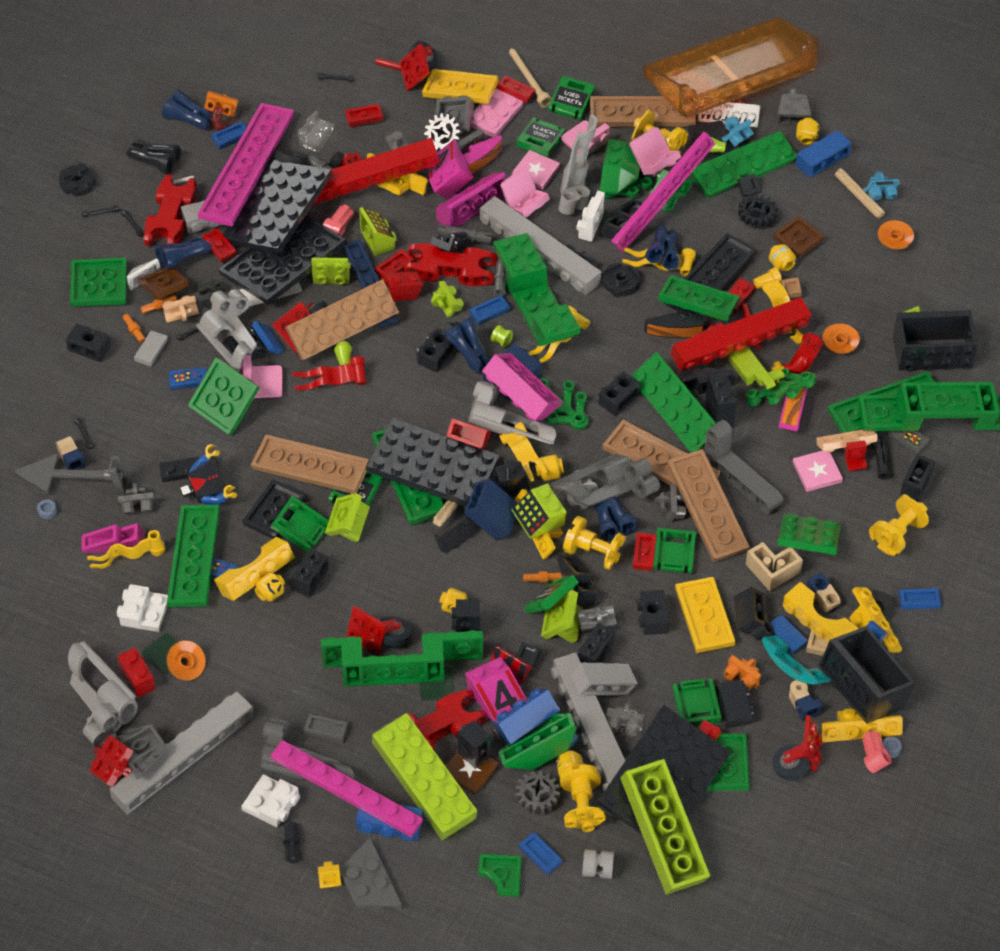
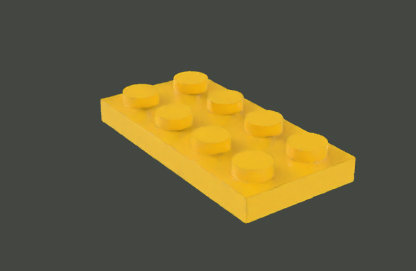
(454, 84)
(705, 615)

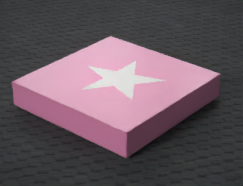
(540, 167)
(817, 470)

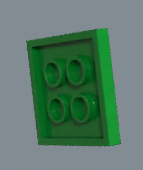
(98, 282)
(223, 396)
(809, 534)

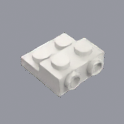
(591, 218)
(142, 608)
(271, 800)

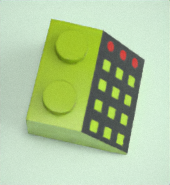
(376, 232)
(539, 511)

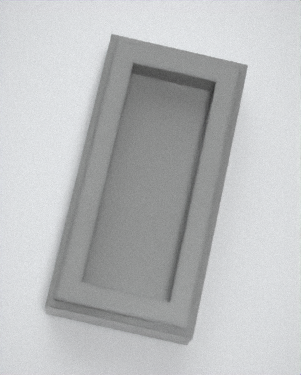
(151, 348)

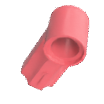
(339, 219)
(876, 756)

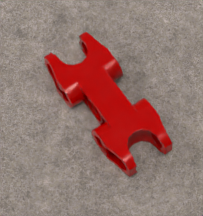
(168, 221)
(462, 266)
(448, 717)

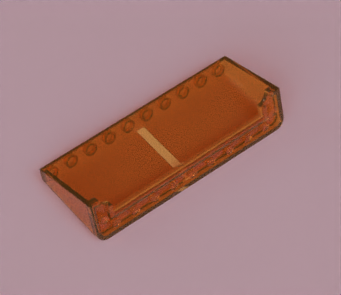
(733, 66)

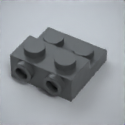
(458, 108)

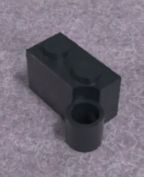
(752, 614)
(734, 703)

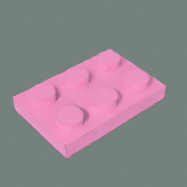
(496, 114)

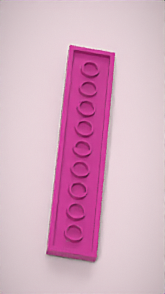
(246, 164)

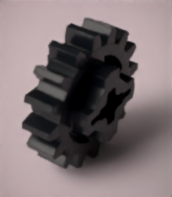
(757, 211)

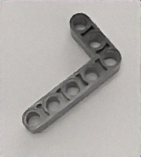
(737, 471)

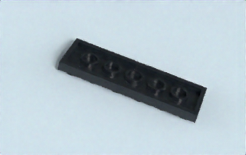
(719, 266)

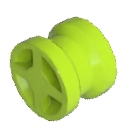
(501, 336)

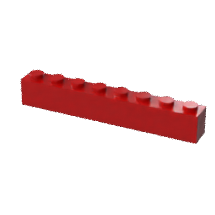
(380, 169)
(740, 334)

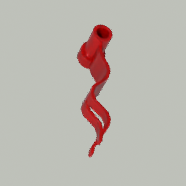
(335, 375)

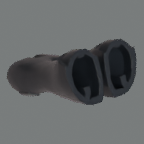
(158, 155)

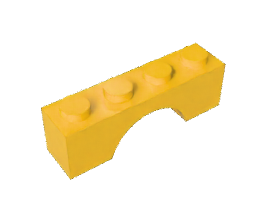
(240, 580)
(800, 604)

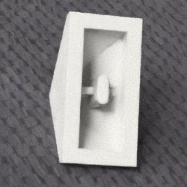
(141, 271)

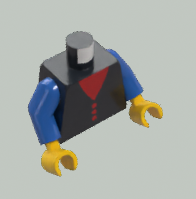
(206, 481)

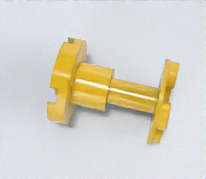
(673, 139)
(891, 534)
(588, 540)
(580, 784)

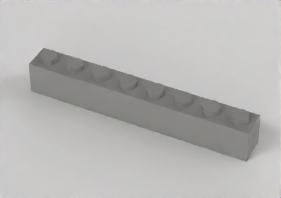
(554, 254)
(589, 719)
(183, 752)

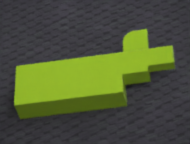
(751, 369)

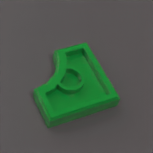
(502, 871)

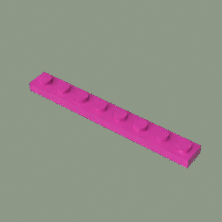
(663, 192)
(346, 788)

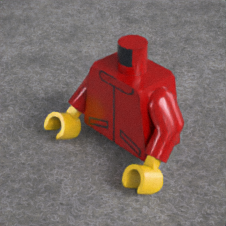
(804, 355)

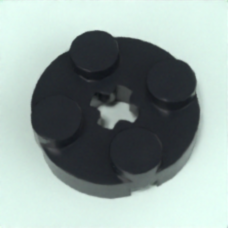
(81, 172)
(617, 287)

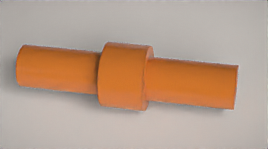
(157, 304)
(134, 328)
(541, 576)

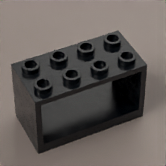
(934, 326)
(856, 684)

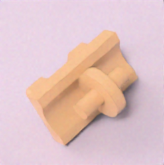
(180, 309)

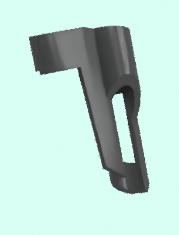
(618, 473)
(278, 730)

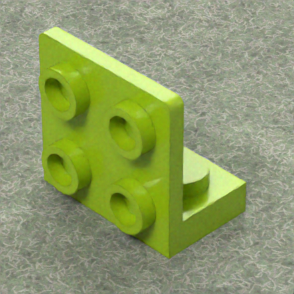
(331, 271)

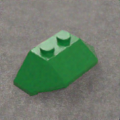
(619, 167)
(540, 744)

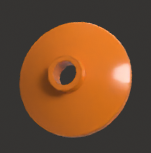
(895, 234)
(841, 338)
(194, 660)

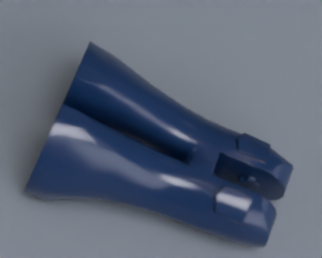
(185, 109)
(656, 250)
(173, 253)
(468, 344)
(624, 521)

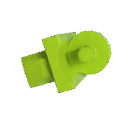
(445, 299)

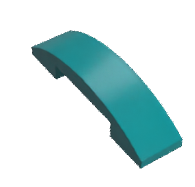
(778, 652)

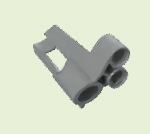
(573, 190)
(224, 321)
(491, 417)
(110, 705)

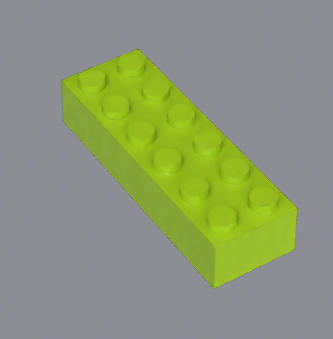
(424, 776)
(665, 826)

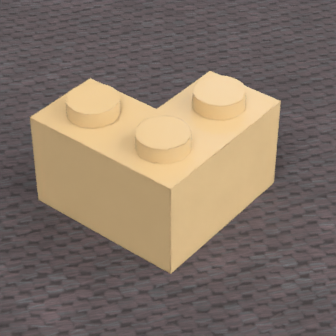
(771, 568)

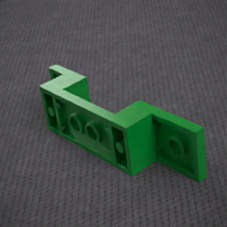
(529, 288)
(931, 400)
(404, 668)

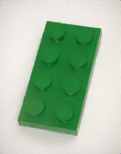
(698, 298)

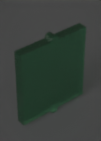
(158, 651)
(437, 689)

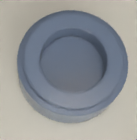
(46, 509)
(892, 746)

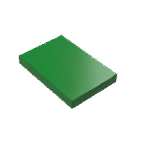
(734, 771)

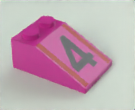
(451, 172)
(494, 687)

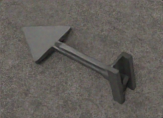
(43, 471)

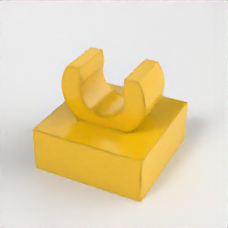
(329, 875)

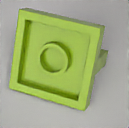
(348, 517)
(563, 618)

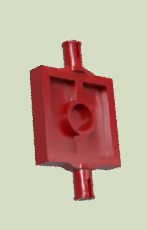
(111, 760)

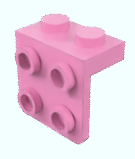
(601, 136)
(653, 152)
(522, 193)
(267, 377)

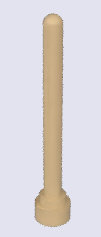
(542, 97)

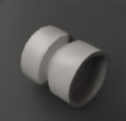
(598, 864)

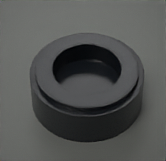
(336, 159)

